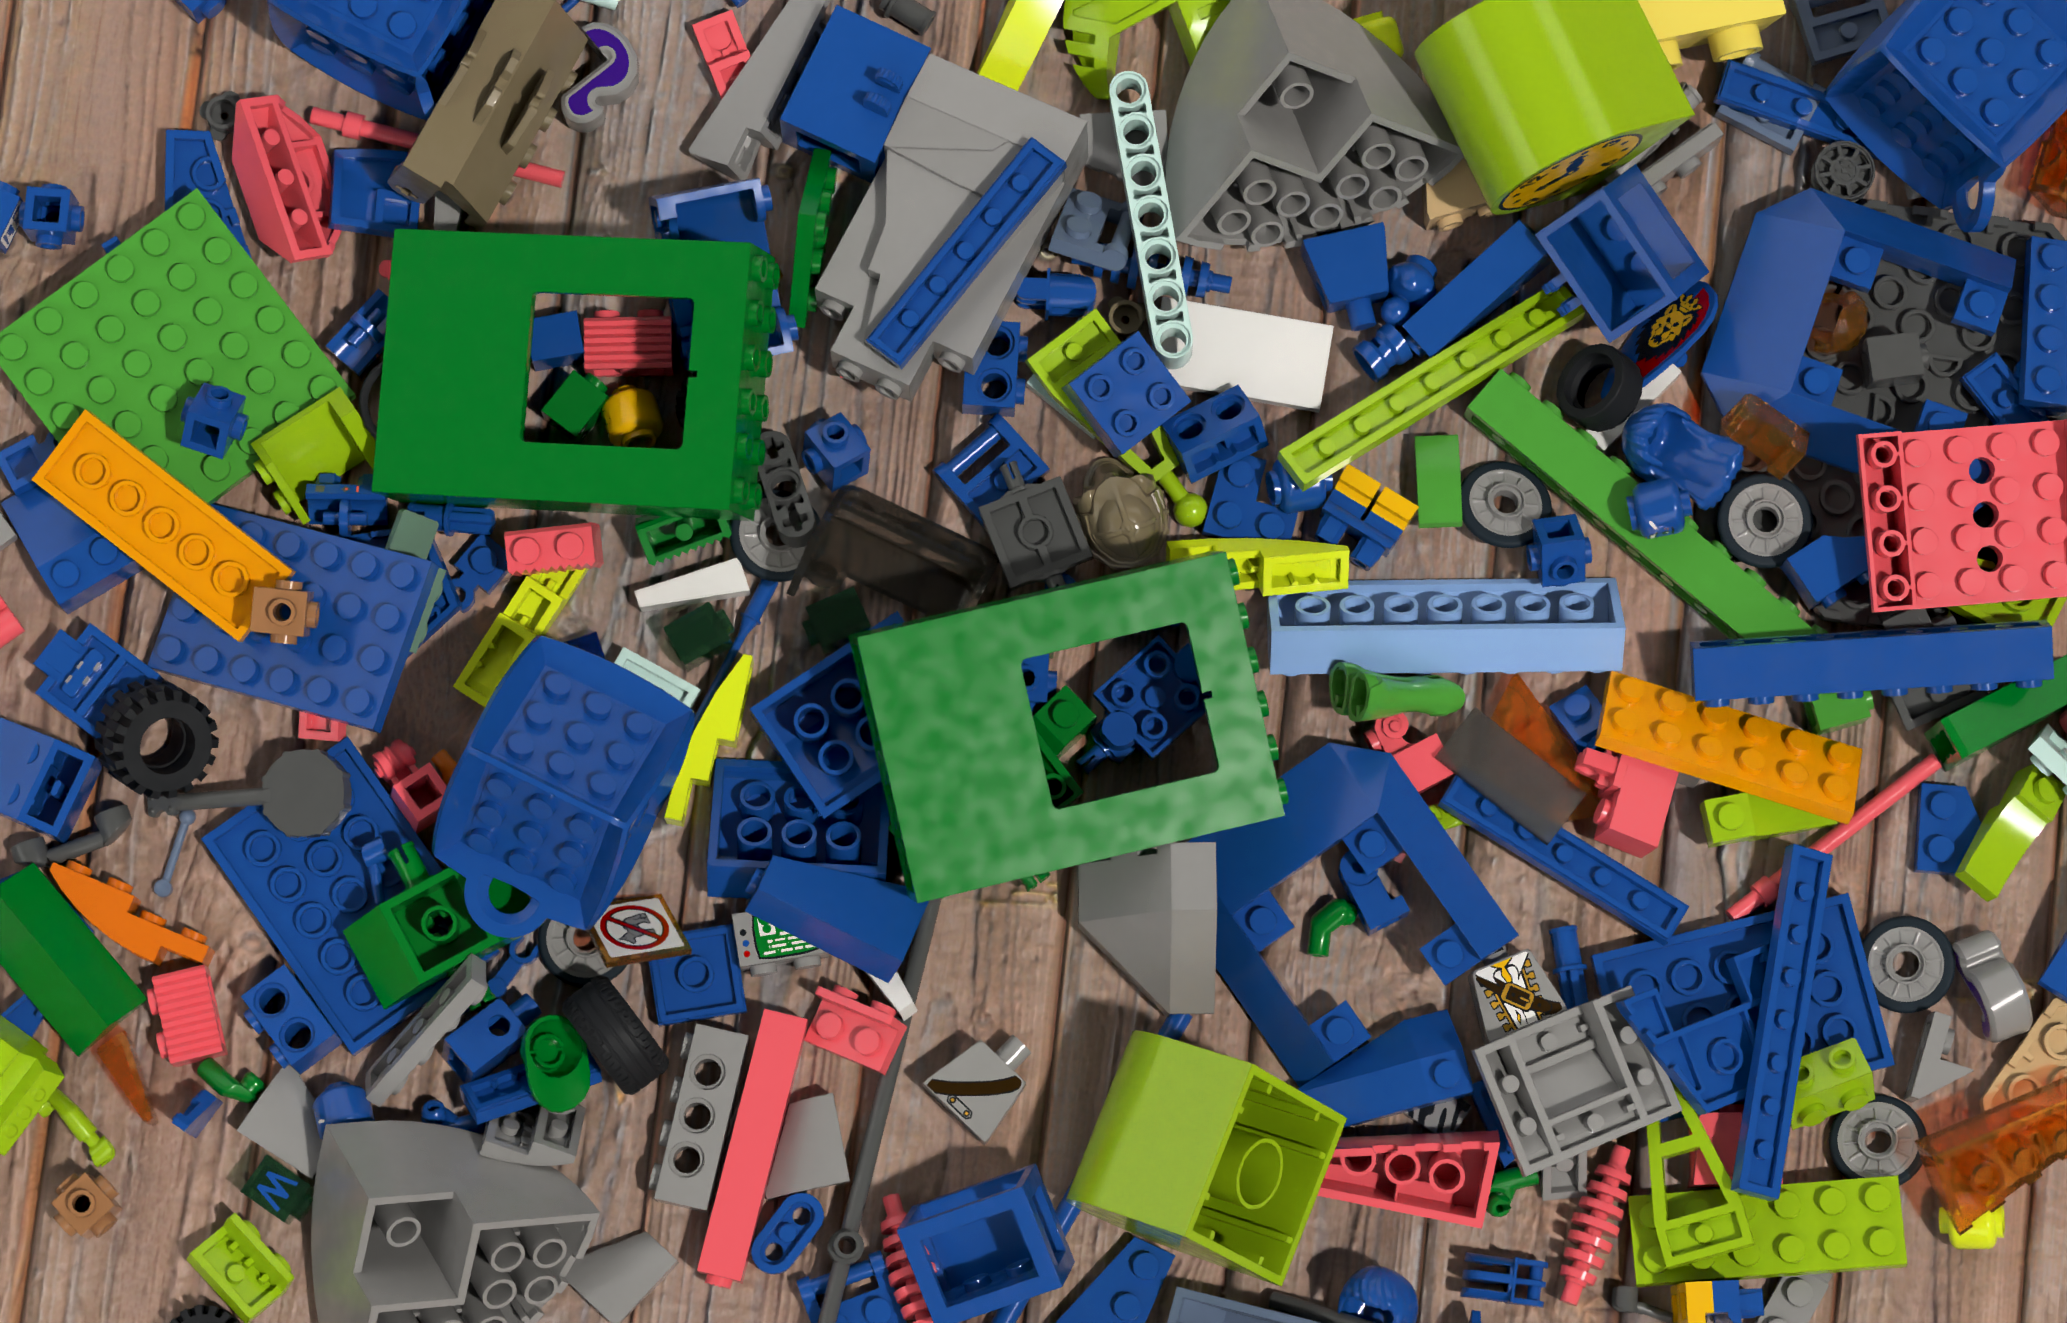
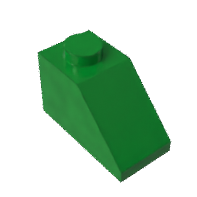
(1063, 721)

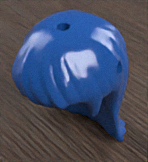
(1668, 444)
(1379, 1296)

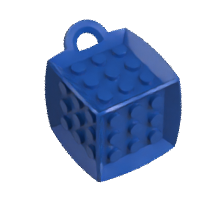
(382, 47)
(1956, 94)
(560, 786)

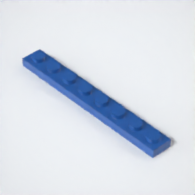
(1781, 1023)

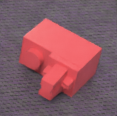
(1632, 801)

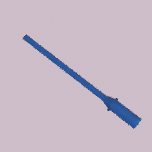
(750, 618)

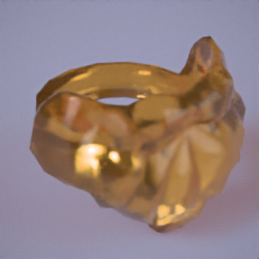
(1849, 328)

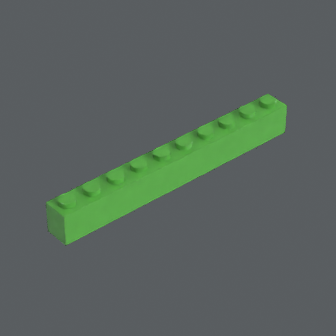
(1598, 490)

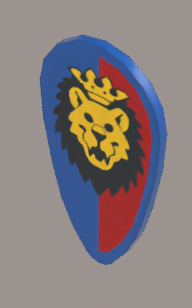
(1669, 334)

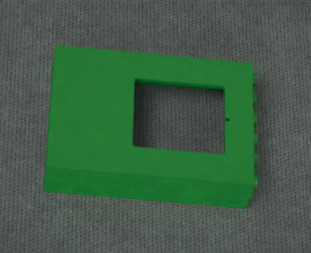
(463, 368)
(965, 749)

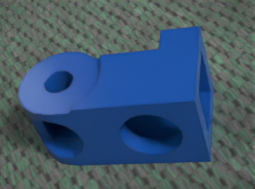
(1370, 896)

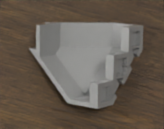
(1157, 921)

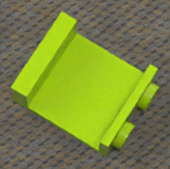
(314, 441)

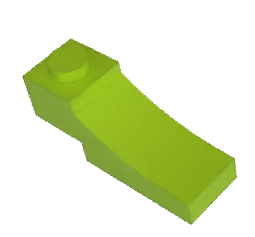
(1753, 818)
(2010, 830)

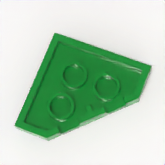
(811, 234)

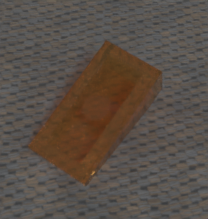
(124, 1065)

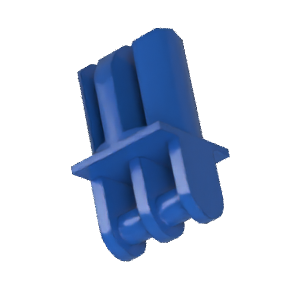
(1058, 294)
(1508, 1280)

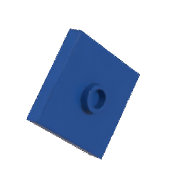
(701, 983)

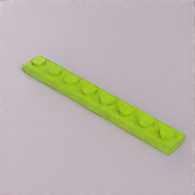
(1427, 387)

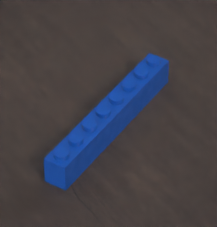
(1872, 661)

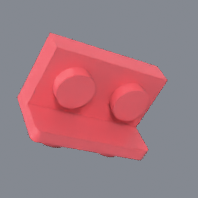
(855, 1030)

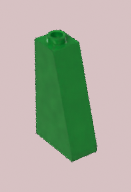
(1996, 718)

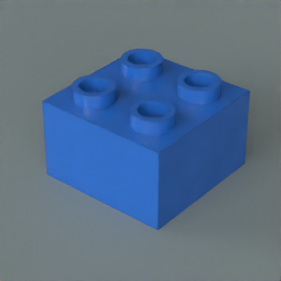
(1126, 394)

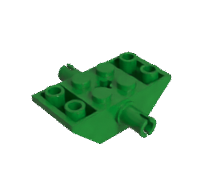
(396, 937)

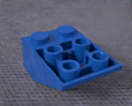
(43, 780)

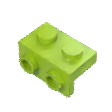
(1831, 1083)
(242, 1268)

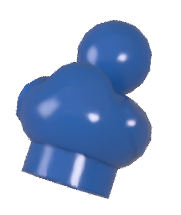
(1410, 287)

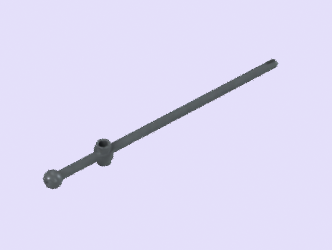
(874, 1132)

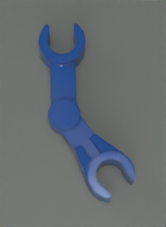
(510, 969)

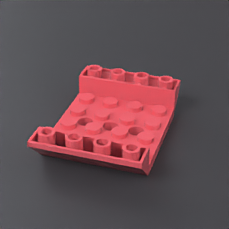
(1923, 524)

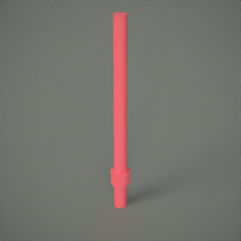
(356, 126)
(1766, 889)

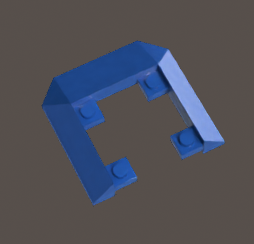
(1780, 288)
(1378, 815)

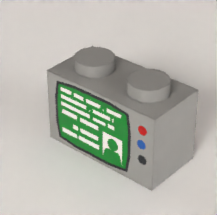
(765, 947)

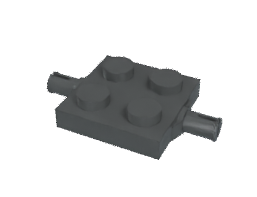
(1034, 531)

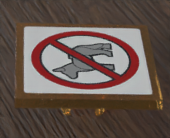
(638, 932)

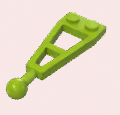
(1071, 355)
(1704, 1232)

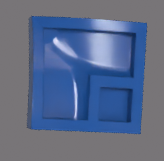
(362, 197)

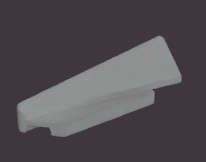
(761, 91)

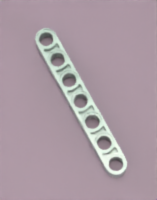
(1153, 199)

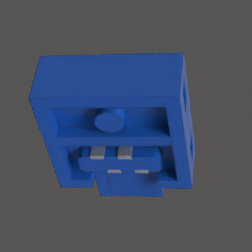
(87, 675)

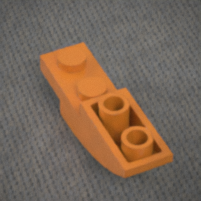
(114, 910)

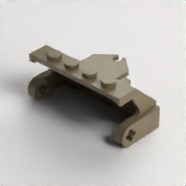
(493, 108)

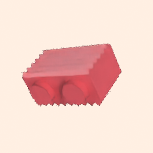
(628, 344)
(553, 549)
(187, 1016)

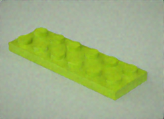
(1802, 1233)

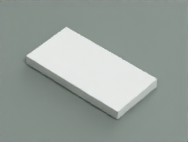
(1265, 354)

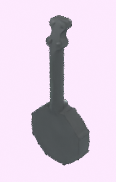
(301, 794)

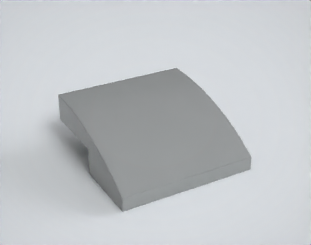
(534, 1137)

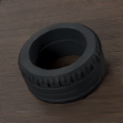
(615, 1035)

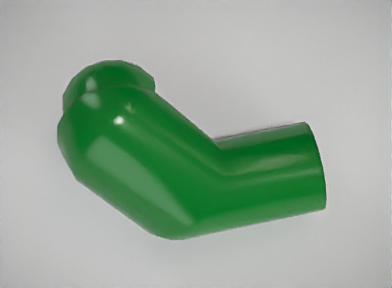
(1325, 921)
(227, 1085)
(1504, 1187)

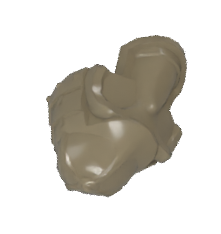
(1121, 514)

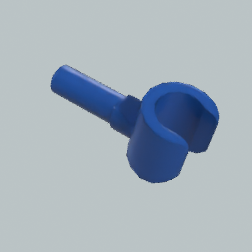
(374, 854)

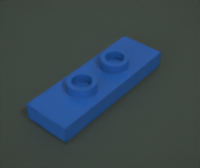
(506, 1092)

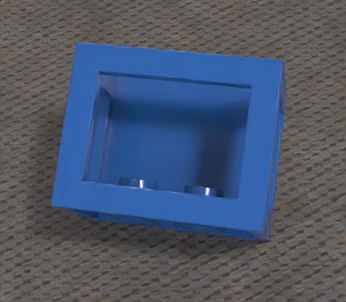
(852, 92)
(1620, 255)
(988, 1246)

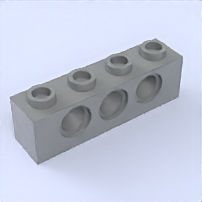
(697, 1188)

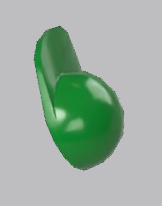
(555, 1063)

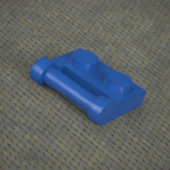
(989, 482)
(870, 1307)

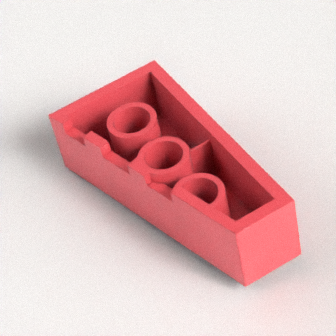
(1416, 1174)

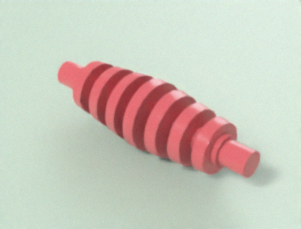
(1595, 1225)
(898, 1261)

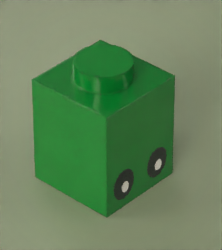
(576, 406)

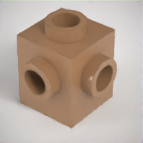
(268, 615)
(102, 1209)

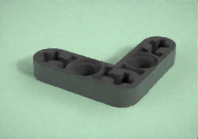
(786, 469)

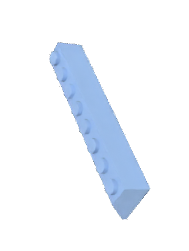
(1449, 627)

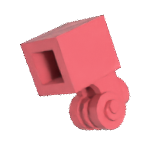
(1415, 759)
(413, 789)

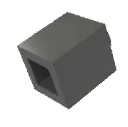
(1893, 360)

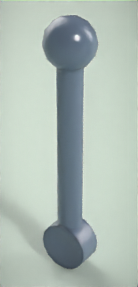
(163, 887)

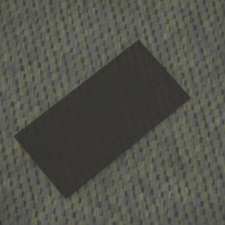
(1510, 776)

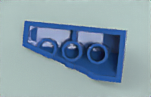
(1397, 1072)

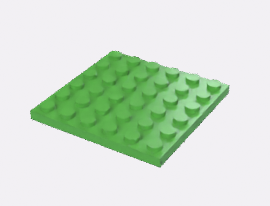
(152, 327)

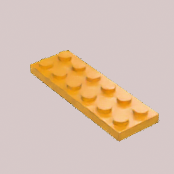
(160, 523)
(1729, 747)

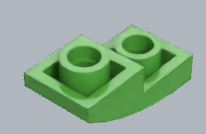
(1438, 481)

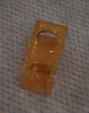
(1766, 434)

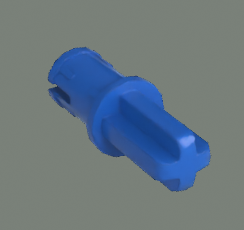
(457, 519)
(1569, 965)

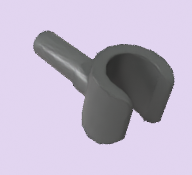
(1626, 1300)

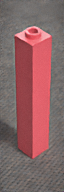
(752, 1148)

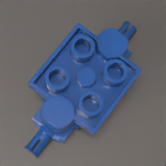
(1146, 705)

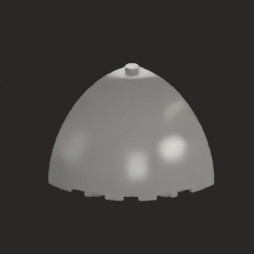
(1297, 129)
(434, 1231)

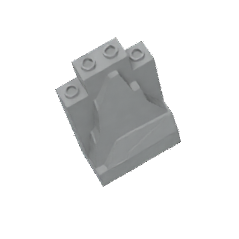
(937, 165)

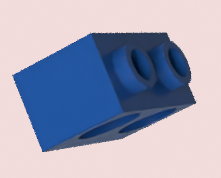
(999, 369)
(1215, 433)
(297, 1015)

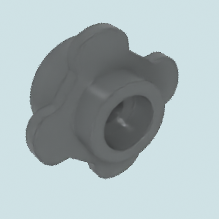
(213, 110)

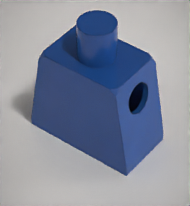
(1349, 271)
(476, 1051)

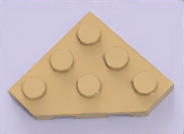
(2035, 1061)

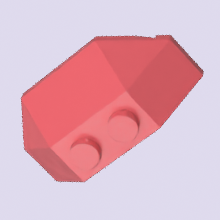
(284, 178)

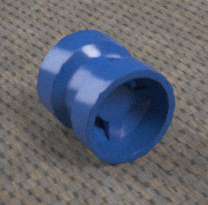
(1382, 352)

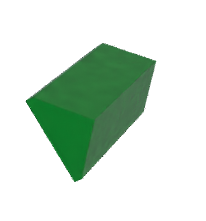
(61, 962)

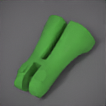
(1375, 696)

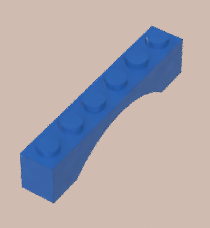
(1834, 562)

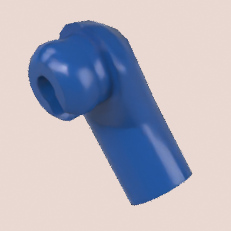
(435, 1113)

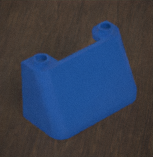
(725, 214)

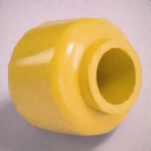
(632, 417)

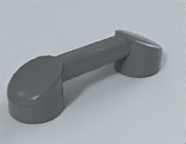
(110, 827)

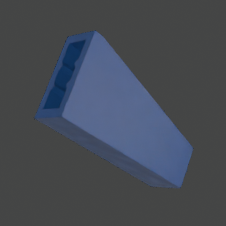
(1477, 291)
(838, 912)

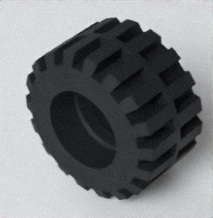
(184, 755)

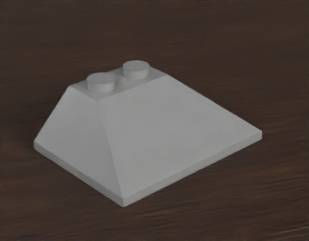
(1573, 1083)

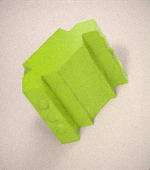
(25, 1081)

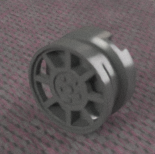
(1843, 171)

